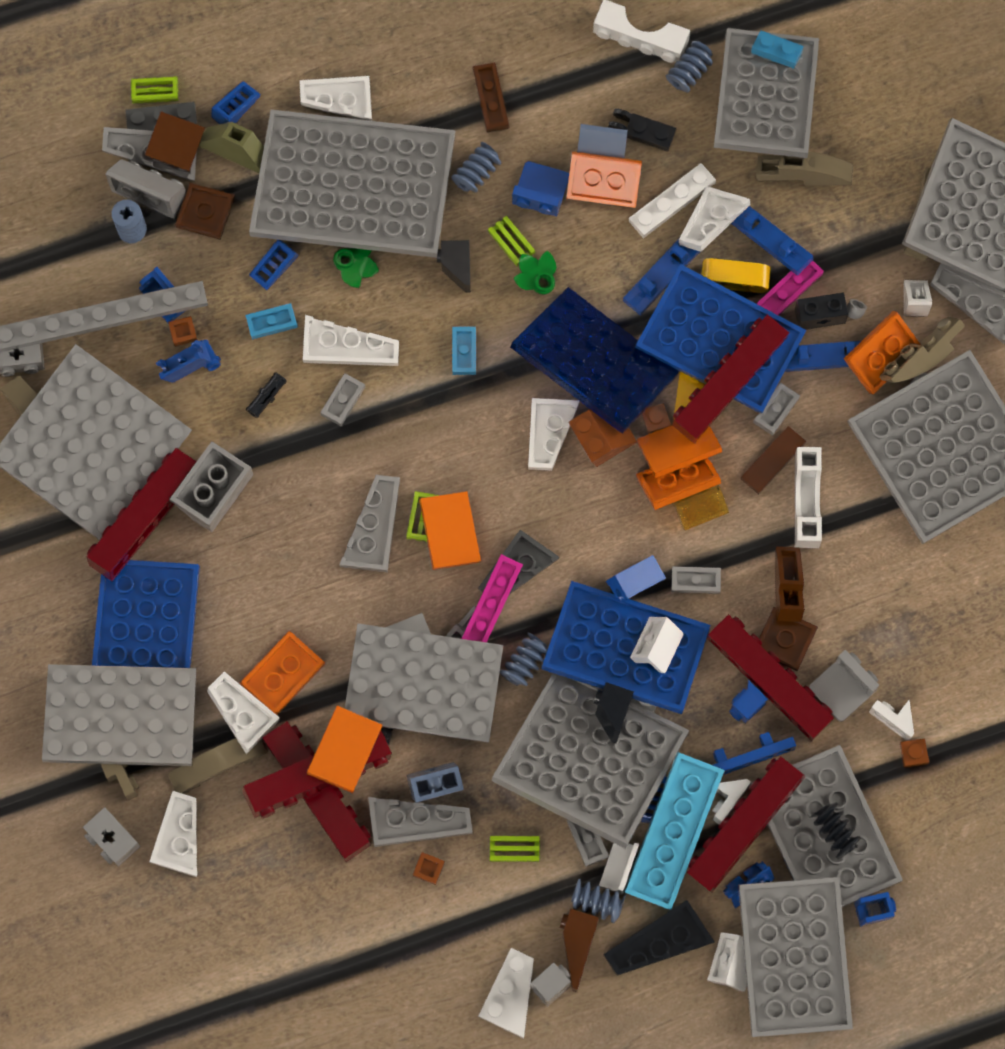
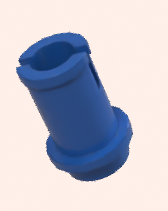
(215, 359)

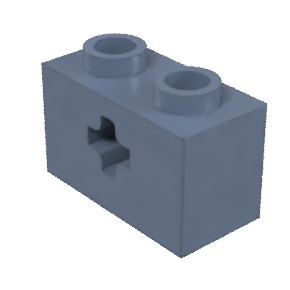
(435, 782)

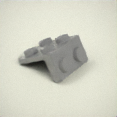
(845, 685)

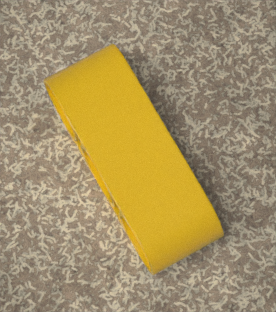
(737, 274)

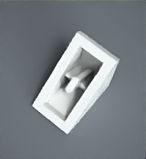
(917, 298)

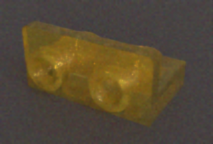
(701, 507)

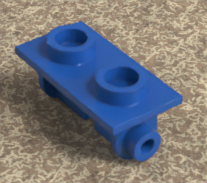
(755, 874)

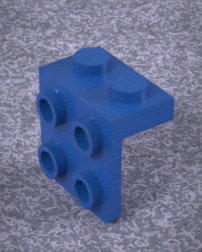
(540, 188)

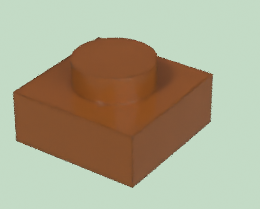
(182, 331)
(655, 418)
(914, 752)
(428, 868)

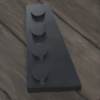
(662, 939)

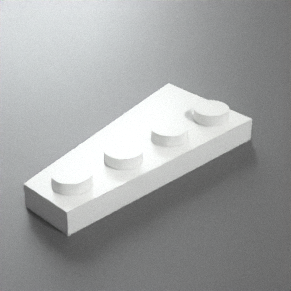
(341, 345)

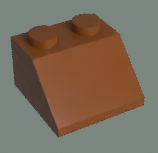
(600, 438)

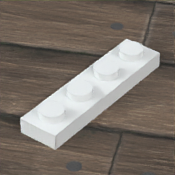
(672, 200)

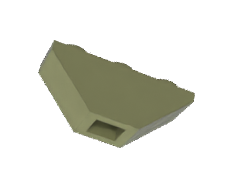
(234, 144)

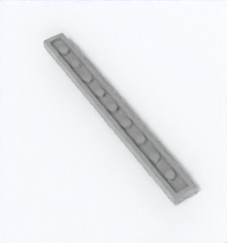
(102, 316)

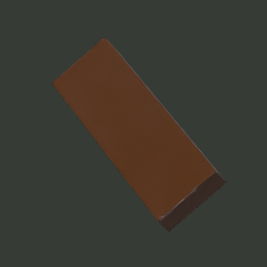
(490, 97)
(773, 460)

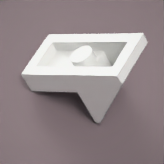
(899, 723)
(732, 792)

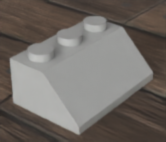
(146, 187)
(212, 486)

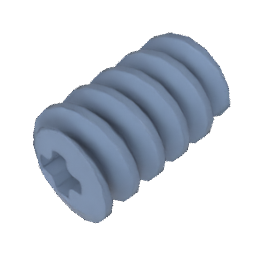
(689, 66)
(476, 168)
(129, 221)
(524, 661)
(597, 901)

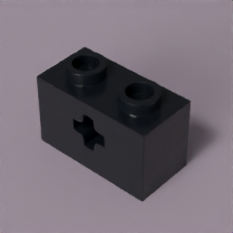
(821, 311)

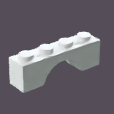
(666, 43)
(807, 497)

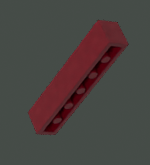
(730, 379)
(141, 516)
(770, 677)
(293, 783)
(327, 806)
(745, 824)

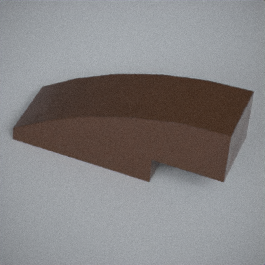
(789, 584)

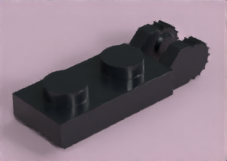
(644, 129)

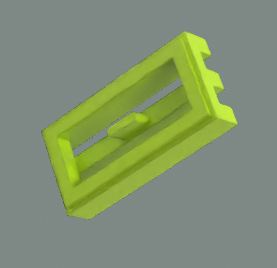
(137, 97)
(500, 226)
(410, 535)
(521, 839)

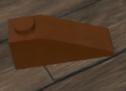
(577, 937)

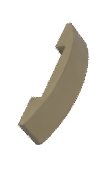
(212, 764)

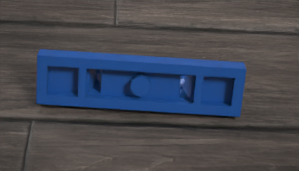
(773, 240)
(658, 278)
(820, 356)
(768, 751)

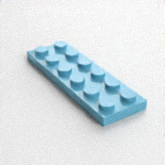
(674, 831)

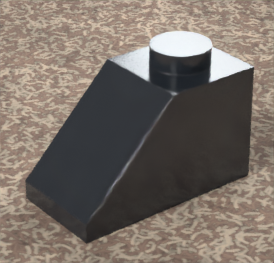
(456, 262)
(612, 708)

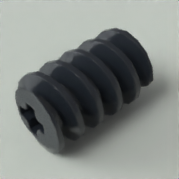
(837, 830)

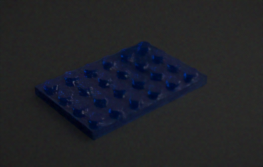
(594, 360)

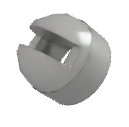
(856, 309)

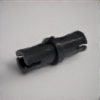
(266, 395)

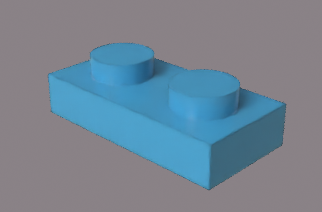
(777, 49)
(271, 321)
(463, 350)

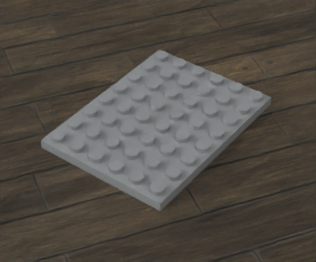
(353, 183)

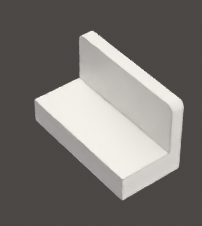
(657, 643)
(618, 867)
(729, 962)

